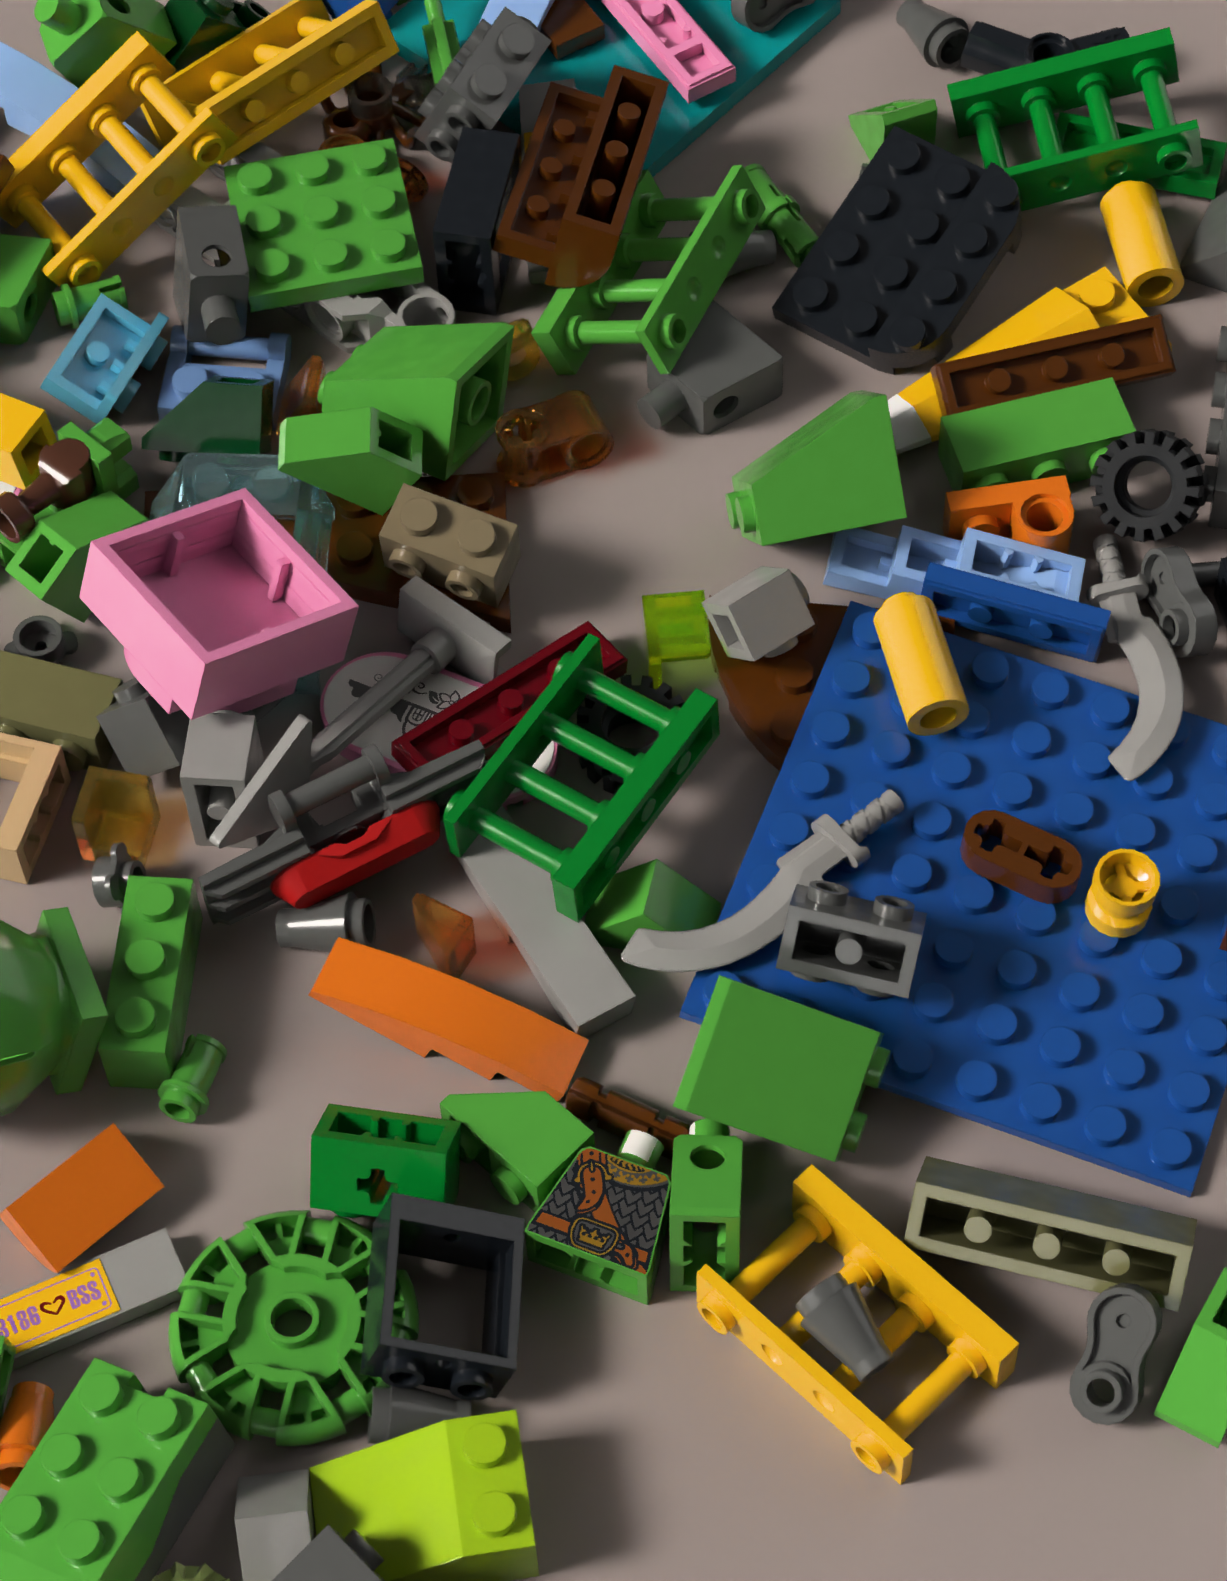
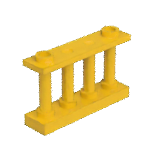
(278, 69)
(77, 130)
(870, 1258)

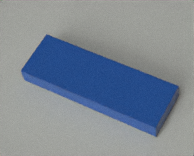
(1017, 612)

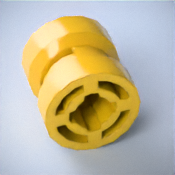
(1134, 886)

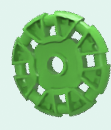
(264, 1358)

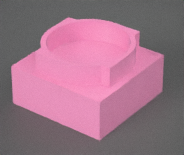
(217, 606)

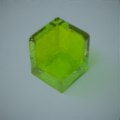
(674, 630)

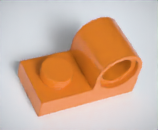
(1024, 511)

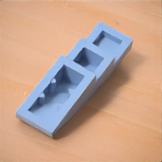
(34, 93)
(891, 565)

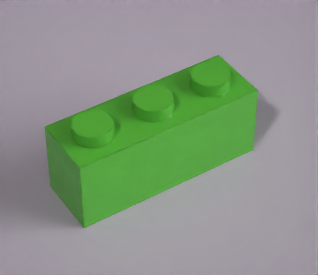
(1033, 436)
(151, 981)

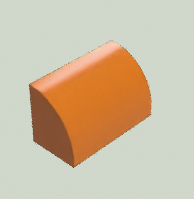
(81, 1200)

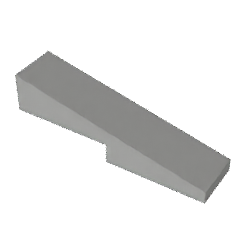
(558, 950)

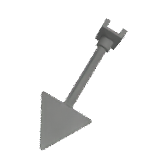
(443, 637)

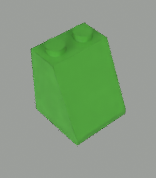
(434, 378)
(822, 477)
(782, 1070)

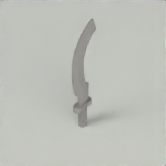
(1149, 656)
(766, 914)

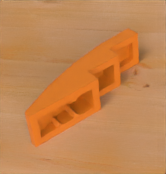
(448, 1015)

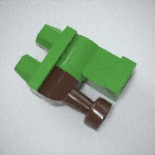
(70, 473)

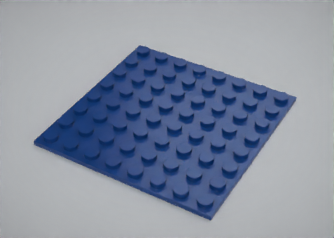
(1016, 1000)

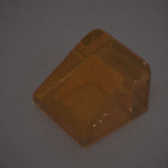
(302, 391)
(445, 934)

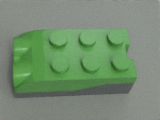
(110, 1482)

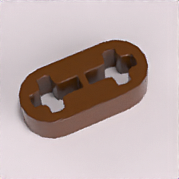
(1021, 856)

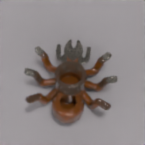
(375, 102)

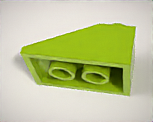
(436, 1501)

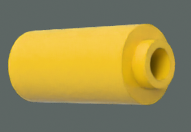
(1141, 243)
(920, 664)

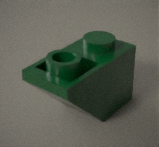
(207, 24)
(217, 418)

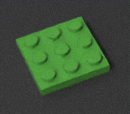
(324, 224)

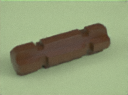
(621, 1113)

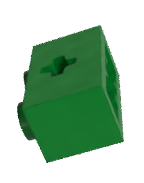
(371, 1153)

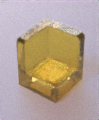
(113, 810)

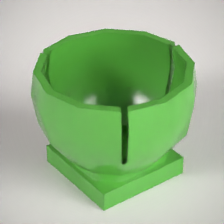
(47, 1009)

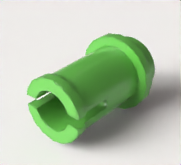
(74, 303)
(186, 1092)

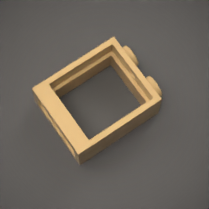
(41, 789)

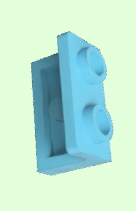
(102, 358)

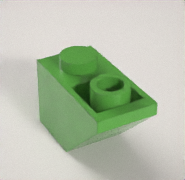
(352, 454)
(57, 549)
(518, 1139)
(1198, 1384)

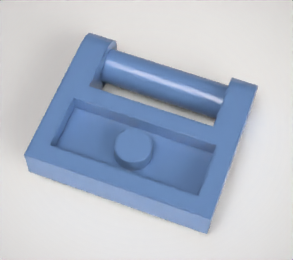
(183, 376)

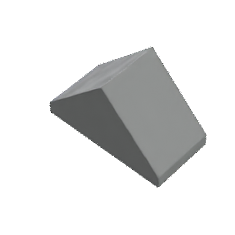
(272, 1521)

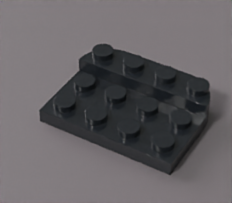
(904, 255)

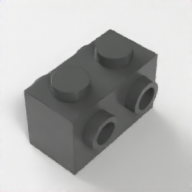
(851, 939)

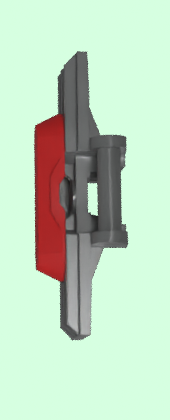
(313, 861)

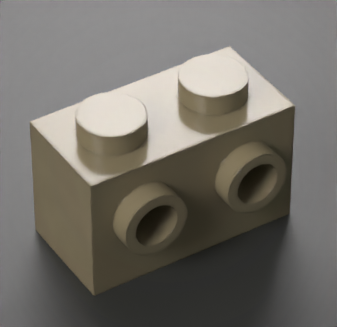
(450, 545)

